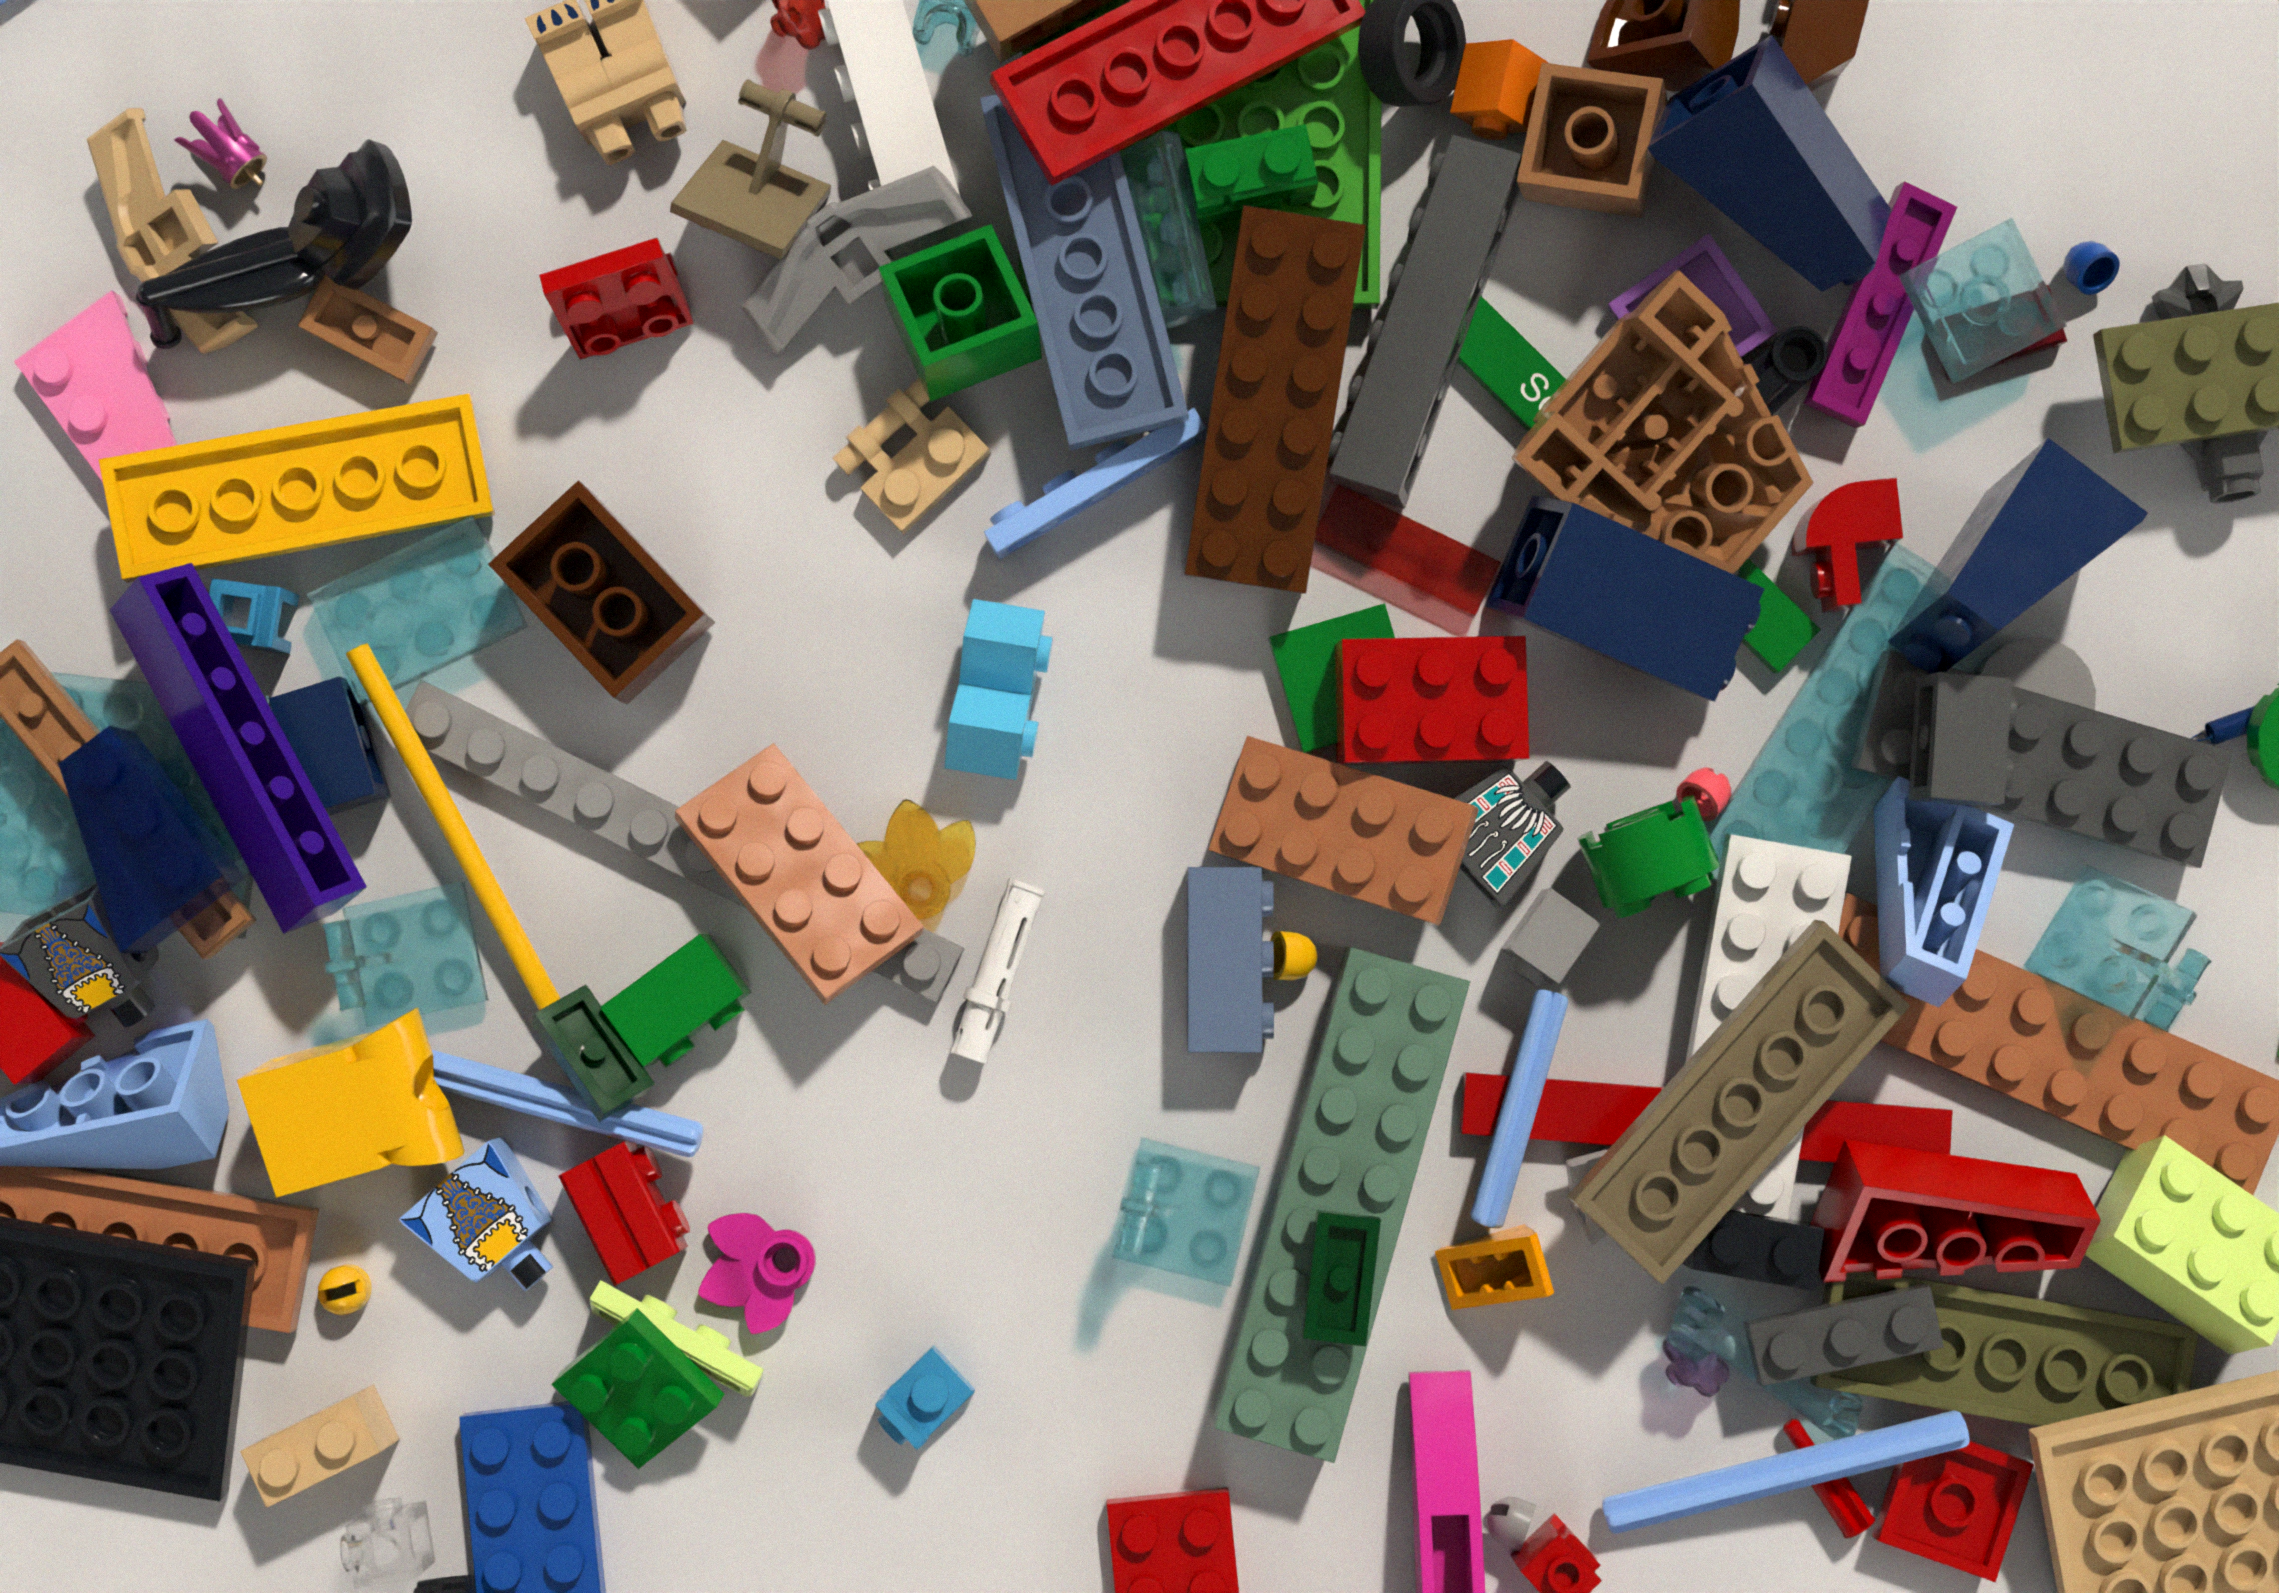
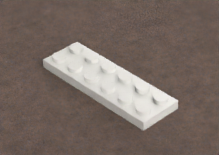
(1758, 911)

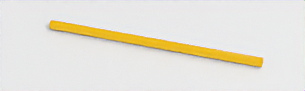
(453, 826)

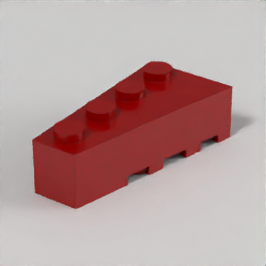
(1949, 1213)

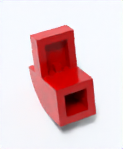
(1838, 525)

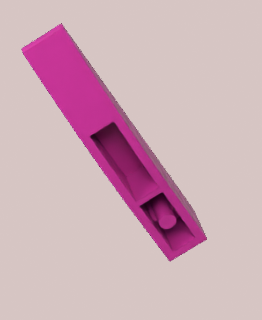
(1445, 1484)

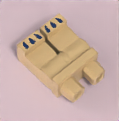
(614, 90)

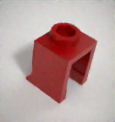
(1557, 1560)

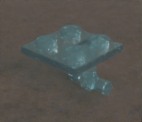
(2116, 945)
(406, 955)
(1186, 1211)

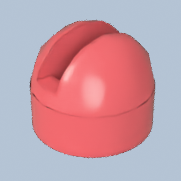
(1703, 783)

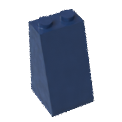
(1775, 166)
(2011, 553)
(1625, 596)

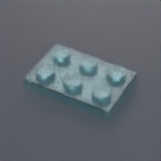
(420, 607)

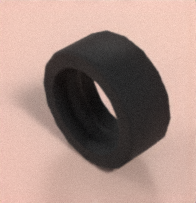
(1383, 51)

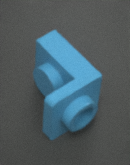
(922, 1399)

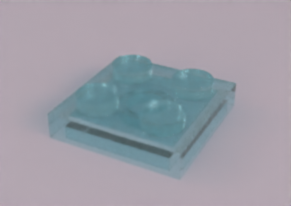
(1982, 301)

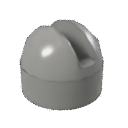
(1510, 1521)

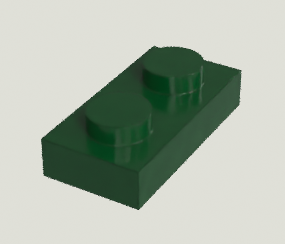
(592, 1053)
(1341, 1278)

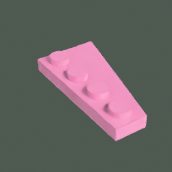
(99, 384)

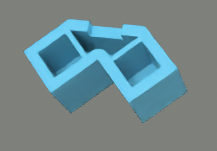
(996, 688)

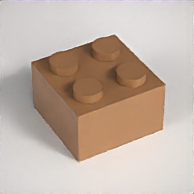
(1591, 139)

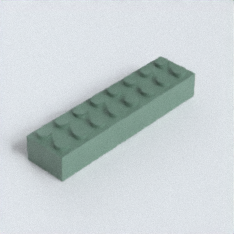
(1347, 1154)

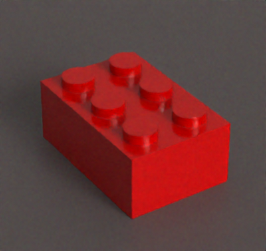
(1431, 700)

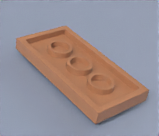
(1344, 830)
(799, 873)

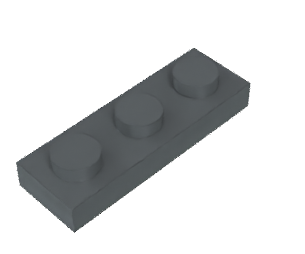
(1843, 1334)

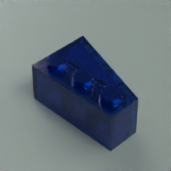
(142, 840)

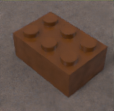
(601, 593)

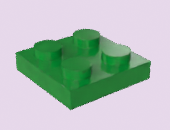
(638, 1388)

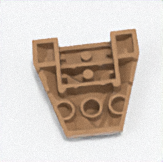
(1669, 433)

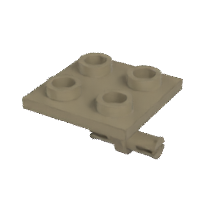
(752, 193)

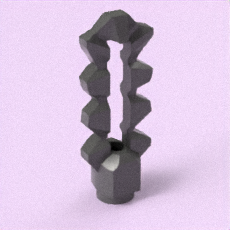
(2230, 464)

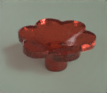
(799, 20)

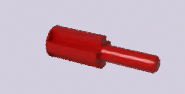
(1836, 1495)

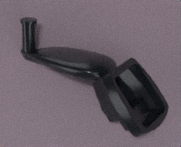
(340, 227)

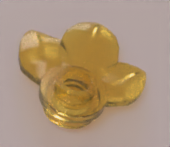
(919, 850)

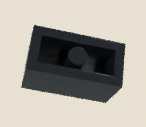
(1761, 1250)

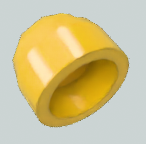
(1293, 955)
(338, 1277)

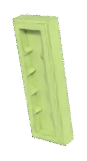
(703, 1347)

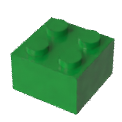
(961, 312)

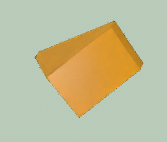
(1495, 1269)

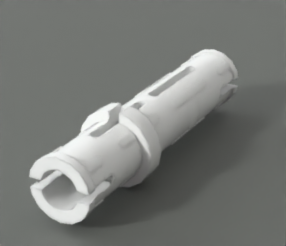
(997, 971)

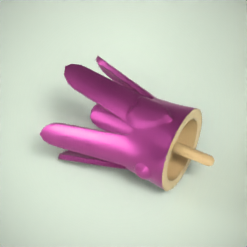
(227, 148)

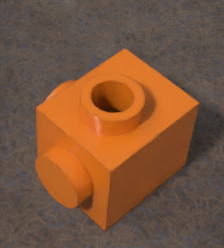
(1496, 88)

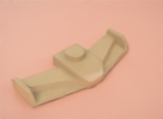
(154, 229)

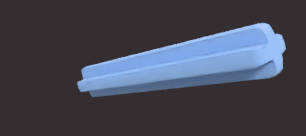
(1519, 1108)

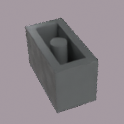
(1962, 739)

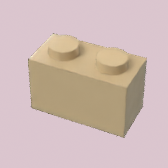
(320, 1446)

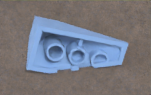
(133, 1112)

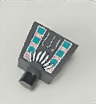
(1510, 828)

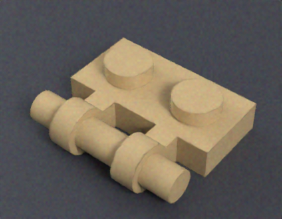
(924, 468)

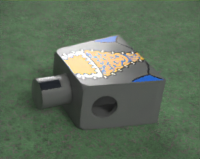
(76, 960)

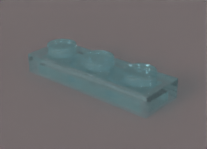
(1169, 227)

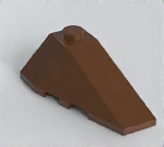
(1665, 38)

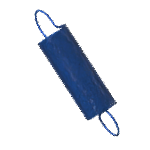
(2227, 727)

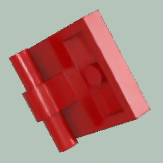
(617, 298)

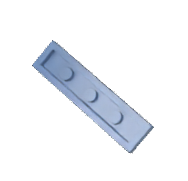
(1073, 494)

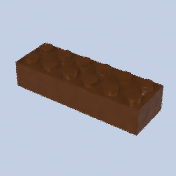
(1274, 399)

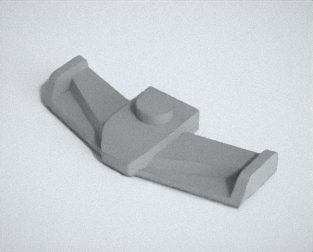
(846, 247)

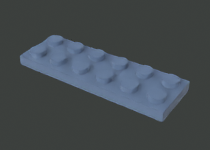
(1089, 292)

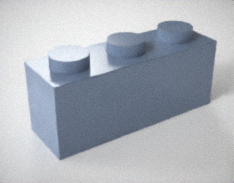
(1228, 959)

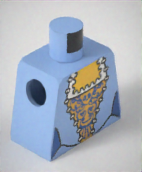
(485, 1217)

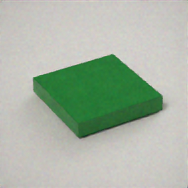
(1308, 670)

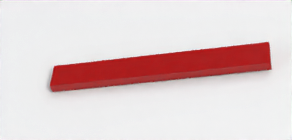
(1605, 1110)

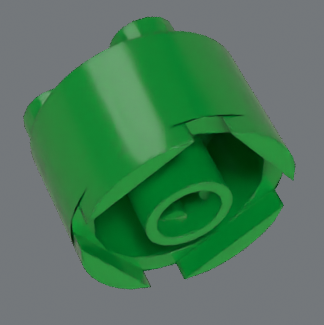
(1650, 856)

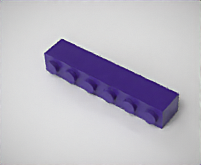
(237, 747)

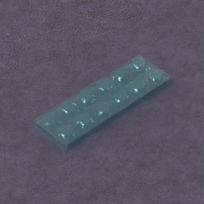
(1802, 776)

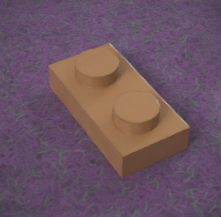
(368, 329)

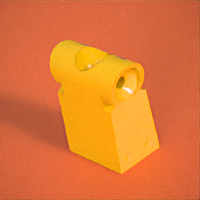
(350, 1108)

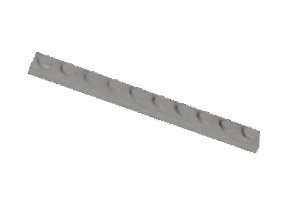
(614, 810)

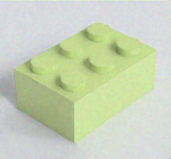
(2192, 1244)

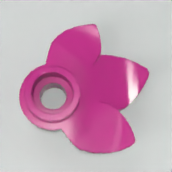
(749, 1271)

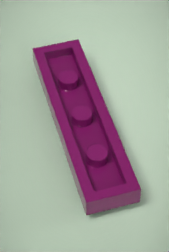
(1879, 308)

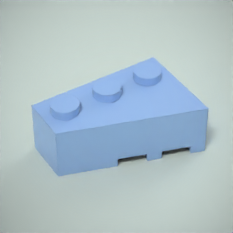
(1933, 889)

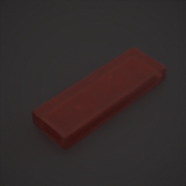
(1406, 551)

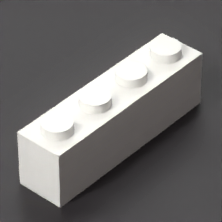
(889, 88)

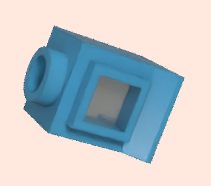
(252, 613)

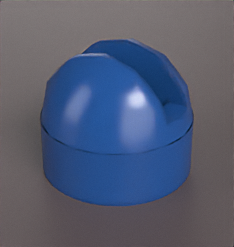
(2091, 267)

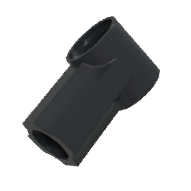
(1776, 381)

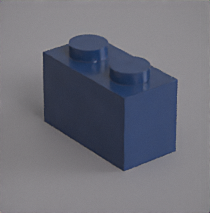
(332, 743)

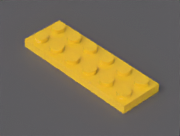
(297, 487)

